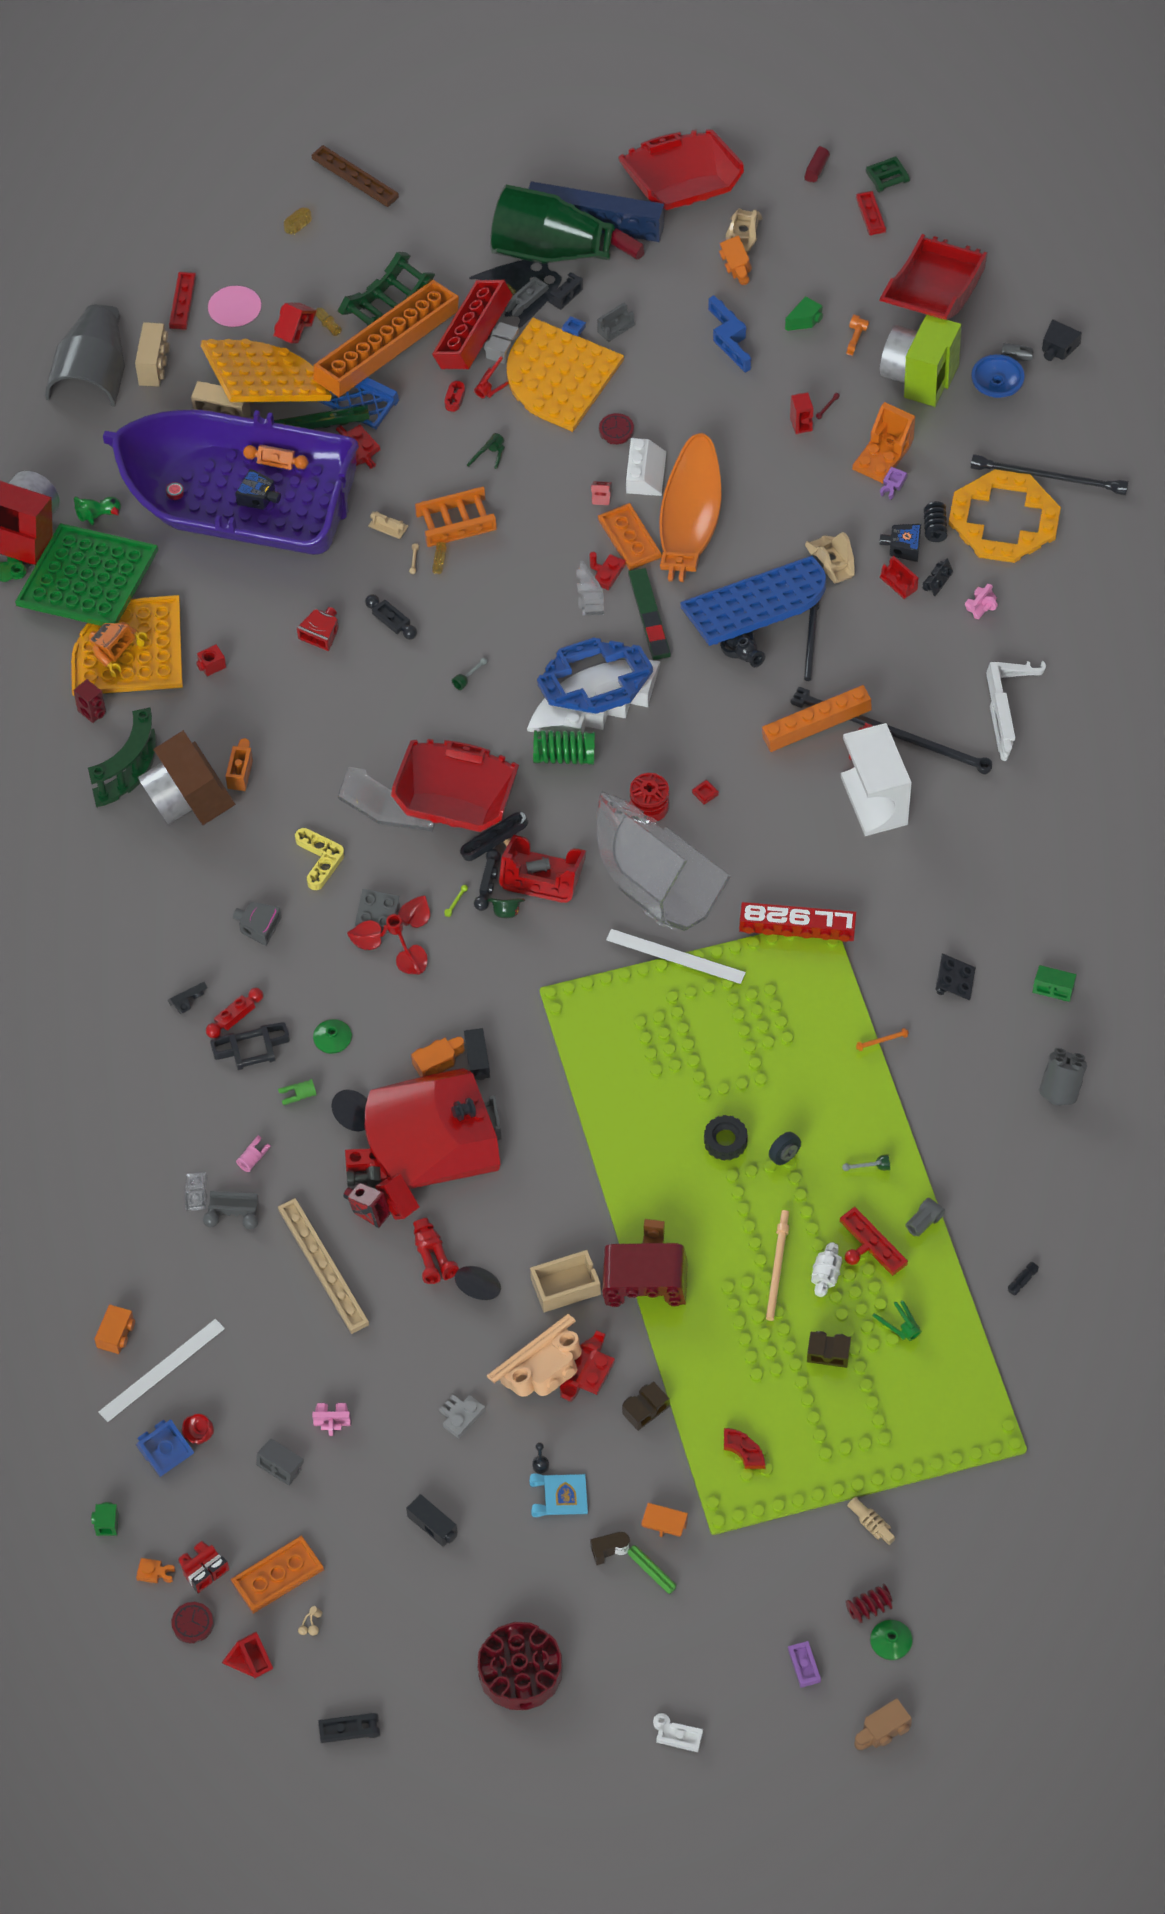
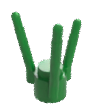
(909, 1328)

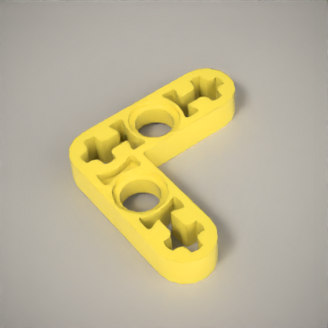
(325, 856)

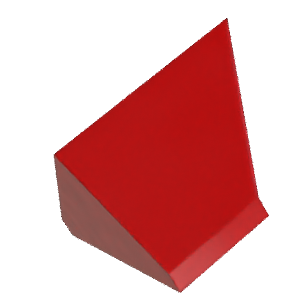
(249, 1656)

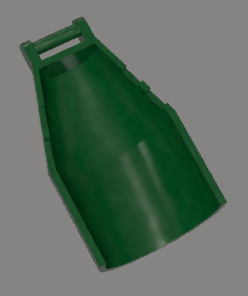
(545, 228)

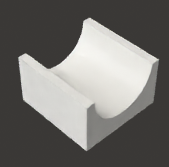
(879, 780)

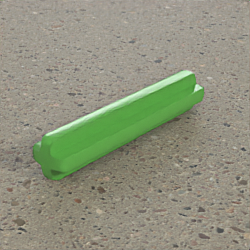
(651, 1569)

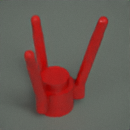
(484, 387)

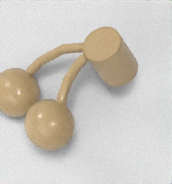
(313, 1629)

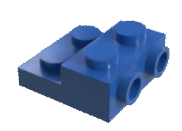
(164, 1447)

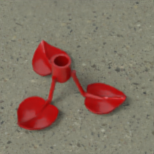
(414, 912)

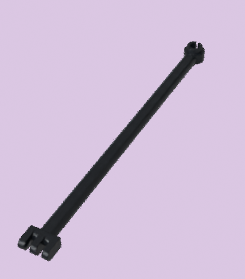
(802, 697)

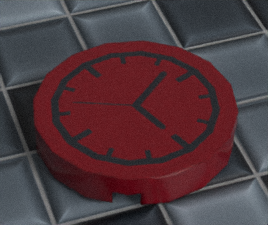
(616, 428)
(192, 1622)

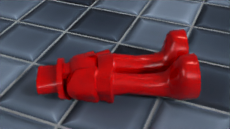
(427, 1242)

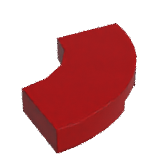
(745, 1448)

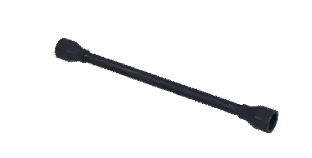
(979, 462)

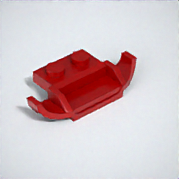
(591, 1369)

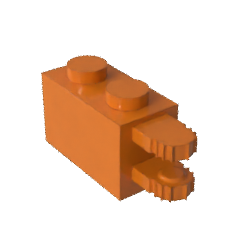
(239, 766)

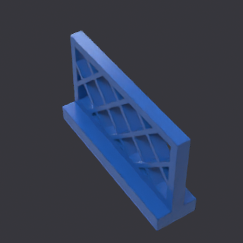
(373, 388)

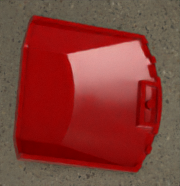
(683, 168)
(454, 784)
(418, 1136)

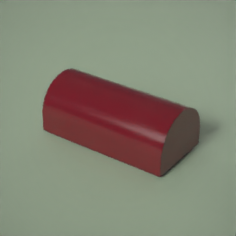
(817, 164)
(627, 244)

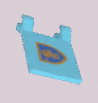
(562, 1494)

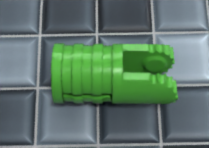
(302, 1091)

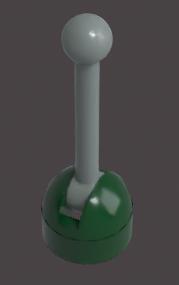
(460, 681)
(882, 1163)

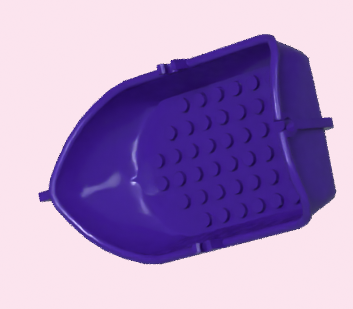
(207, 458)

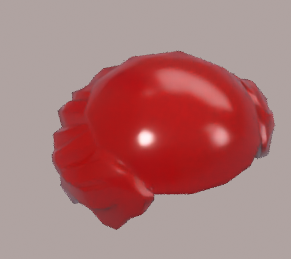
(197, 1429)

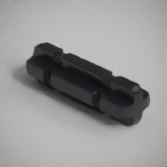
(1023, 1278)

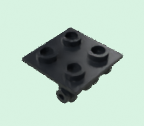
(955, 977)

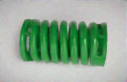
(561, 750)

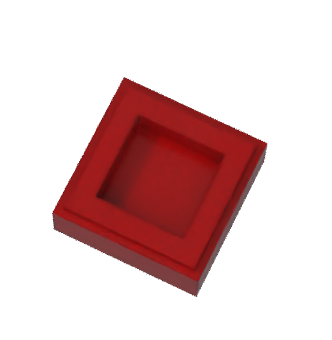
(705, 792)

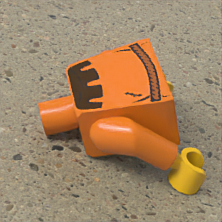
(112, 641)

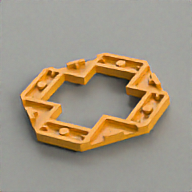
(981, 490)

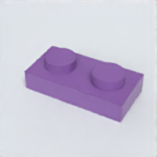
(804, 1664)

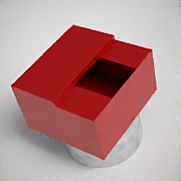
(26, 516)

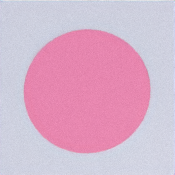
(234, 306)

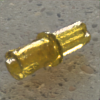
(328, 321)

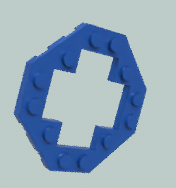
(578, 699)

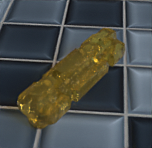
(439, 557)

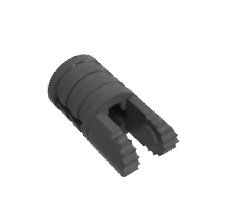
(1017, 352)

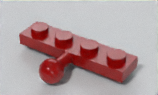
(871, 1241)

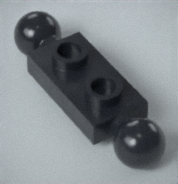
(391, 616)
(493, 856)

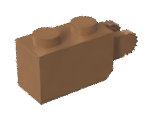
(883, 1726)

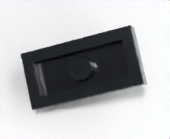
(181, 1000)

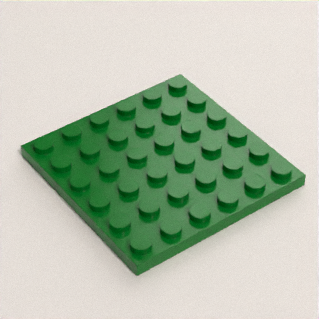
(86, 575)

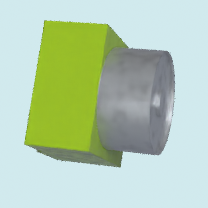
(923, 358)

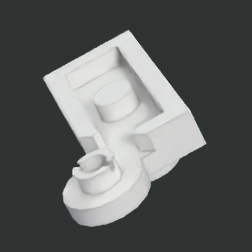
(677, 1734)

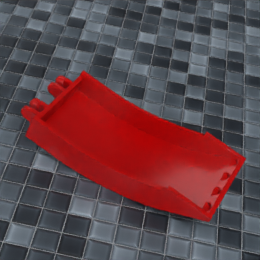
(936, 278)

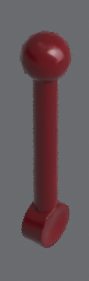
(819, 415)

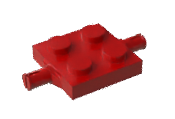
(366, 443)

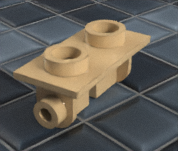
(387, 525)

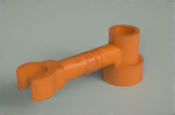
(859, 325)

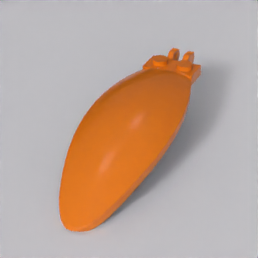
(690, 506)

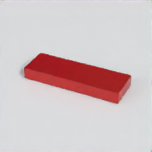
(870, 213)

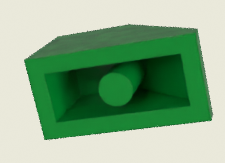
(804, 315)

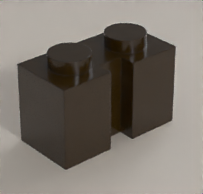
(828, 1350)
(645, 1406)

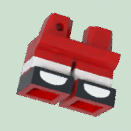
(203, 1567)

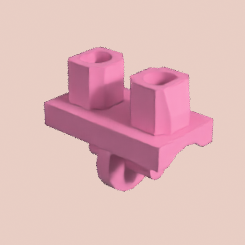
(984, 601)
(331, 1420)

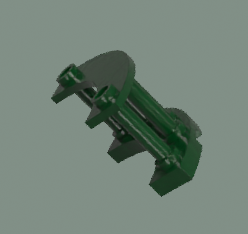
(376, 290)
(134, 756)

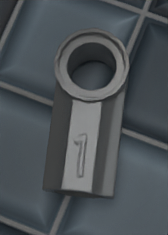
(928, 1213)

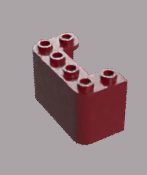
(644, 1271)

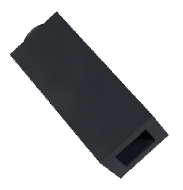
(477, 1053)
(432, 1520)

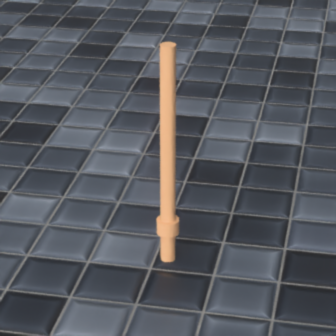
(782, 1231)

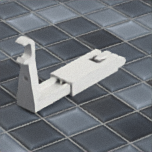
(999, 702)

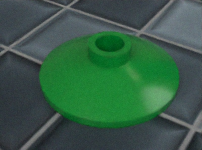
(334, 1042)
(891, 1648)

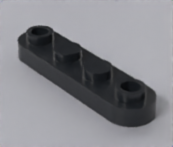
(494, 836)

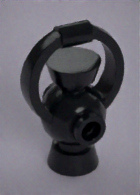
(744, 649)

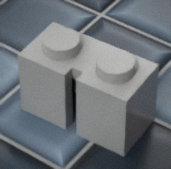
(501, 342)

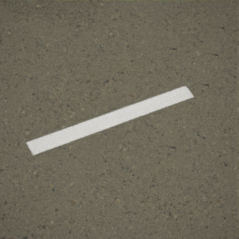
(675, 956)
(161, 1370)

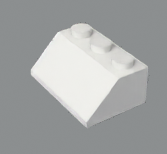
(645, 468)

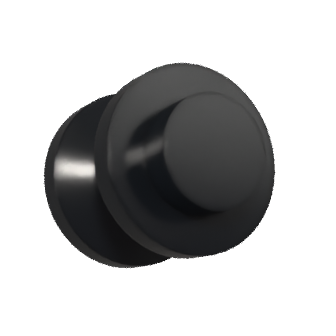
(466, 1108)

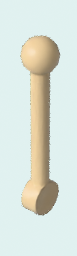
(415, 547)

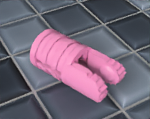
(252, 1155)

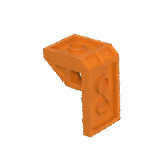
(888, 443)

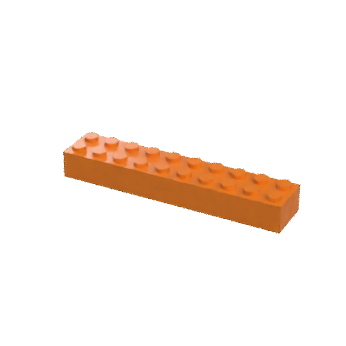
(385, 338)

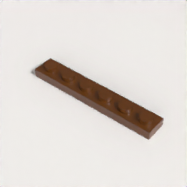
(355, 176)

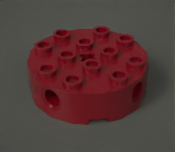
(520, 1686)

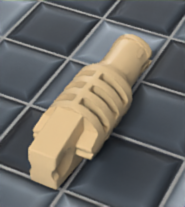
(871, 1521)

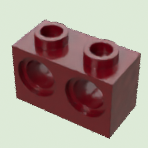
(89, 701)

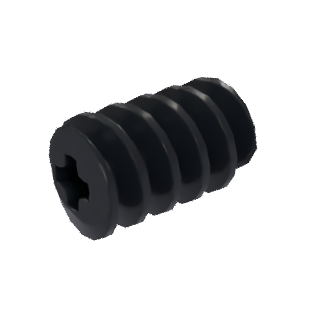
(935, 521)

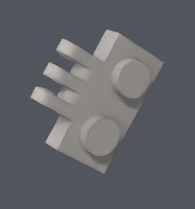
(461, 1414)

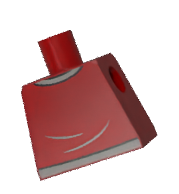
(319, 628)

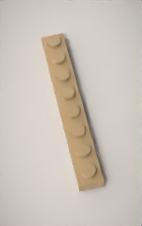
(323, 1266)

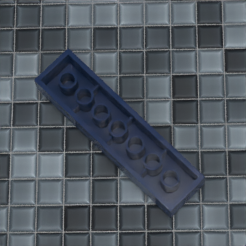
(632, 216)

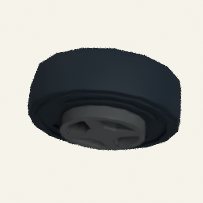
(784, 1148)

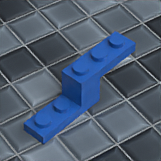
(729, 333)

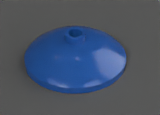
(997, 376)

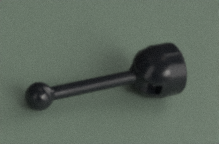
(542, 1462)

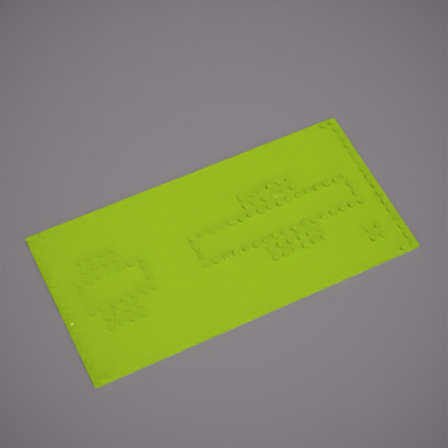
(651, 1065)

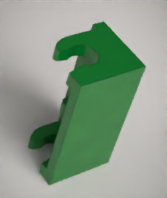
(1054, 983)

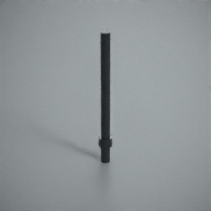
(810, 642)

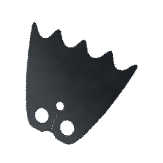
(517, 276)

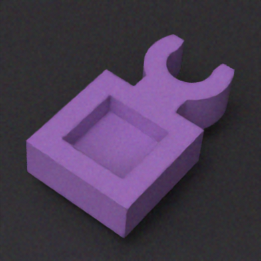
(894, 480)

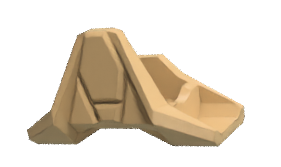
(748, 219)
(839, 546)

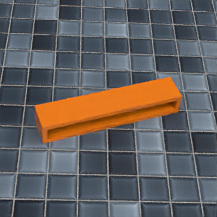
(816, 718)

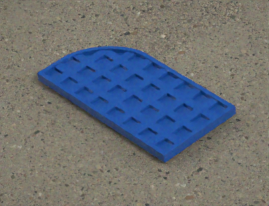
(757, 601)

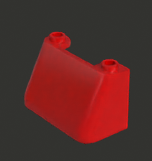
(555, 884)

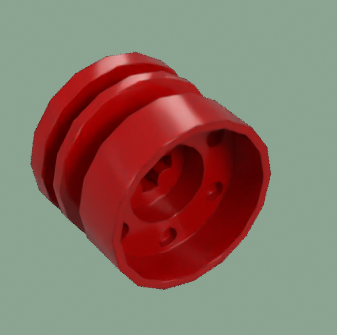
(651, 795)

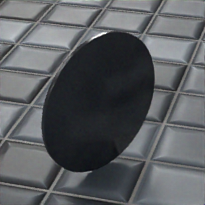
(349, 1109)
(477, 1283)

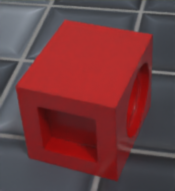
(211, 660)

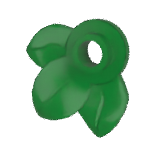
(12, 570)

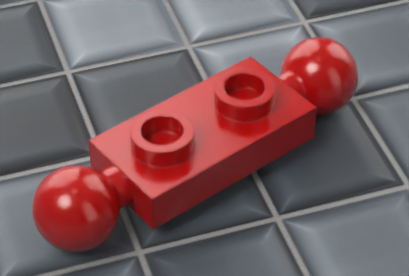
(234, 1013)

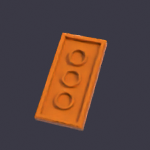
(629, 536)
(277, 1574)

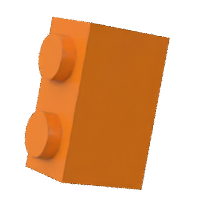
(114, 1329)

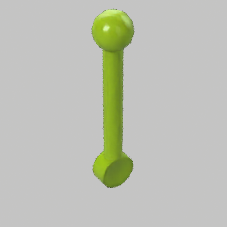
(448, 912)

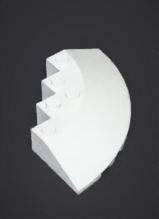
(594, 681)

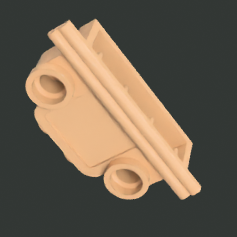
(542, 1362)

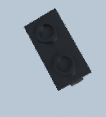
(939, 577)

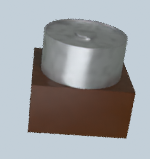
(185, 782)

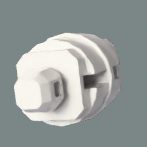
(826, 1269)

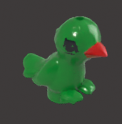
(90, 509)

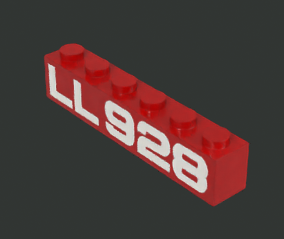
(797, 921)

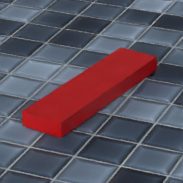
(182, 300)

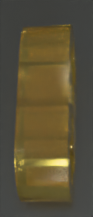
(298, 221)

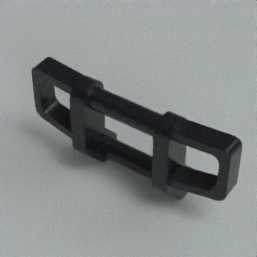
(262, 1031)

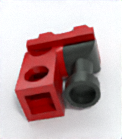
(363, 1161)

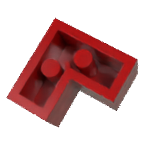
(293, 320)

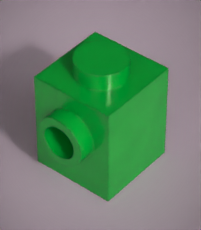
(105, 1519)

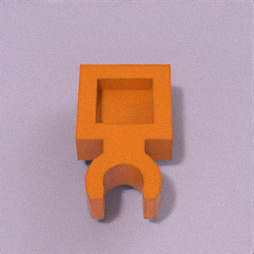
(151, 1571)

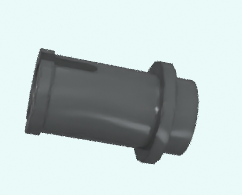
(538, 865)

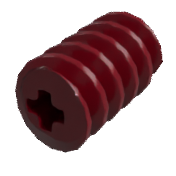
(869, 1603)

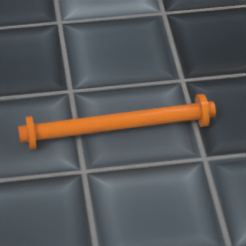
(860, 1046)

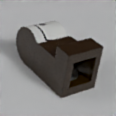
(609, 1545)

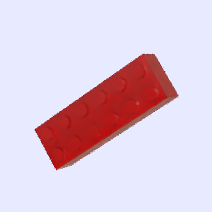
(472, 324)

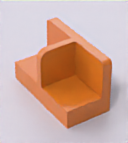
(664, 1520)

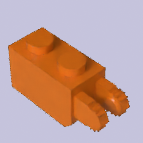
(736, 259)
(437, 1056)

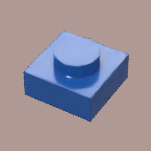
(574, 326)

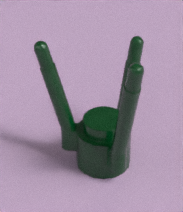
(494, 444)

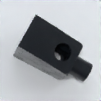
(1060, 341)

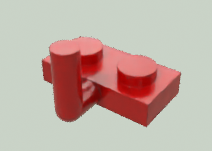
(608, 571)

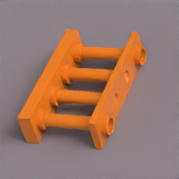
(459, 530)

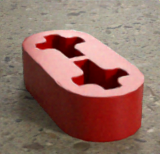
(458, 397)

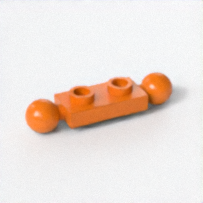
(275, 457)

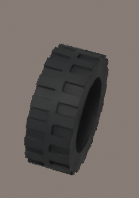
(725, 1123)

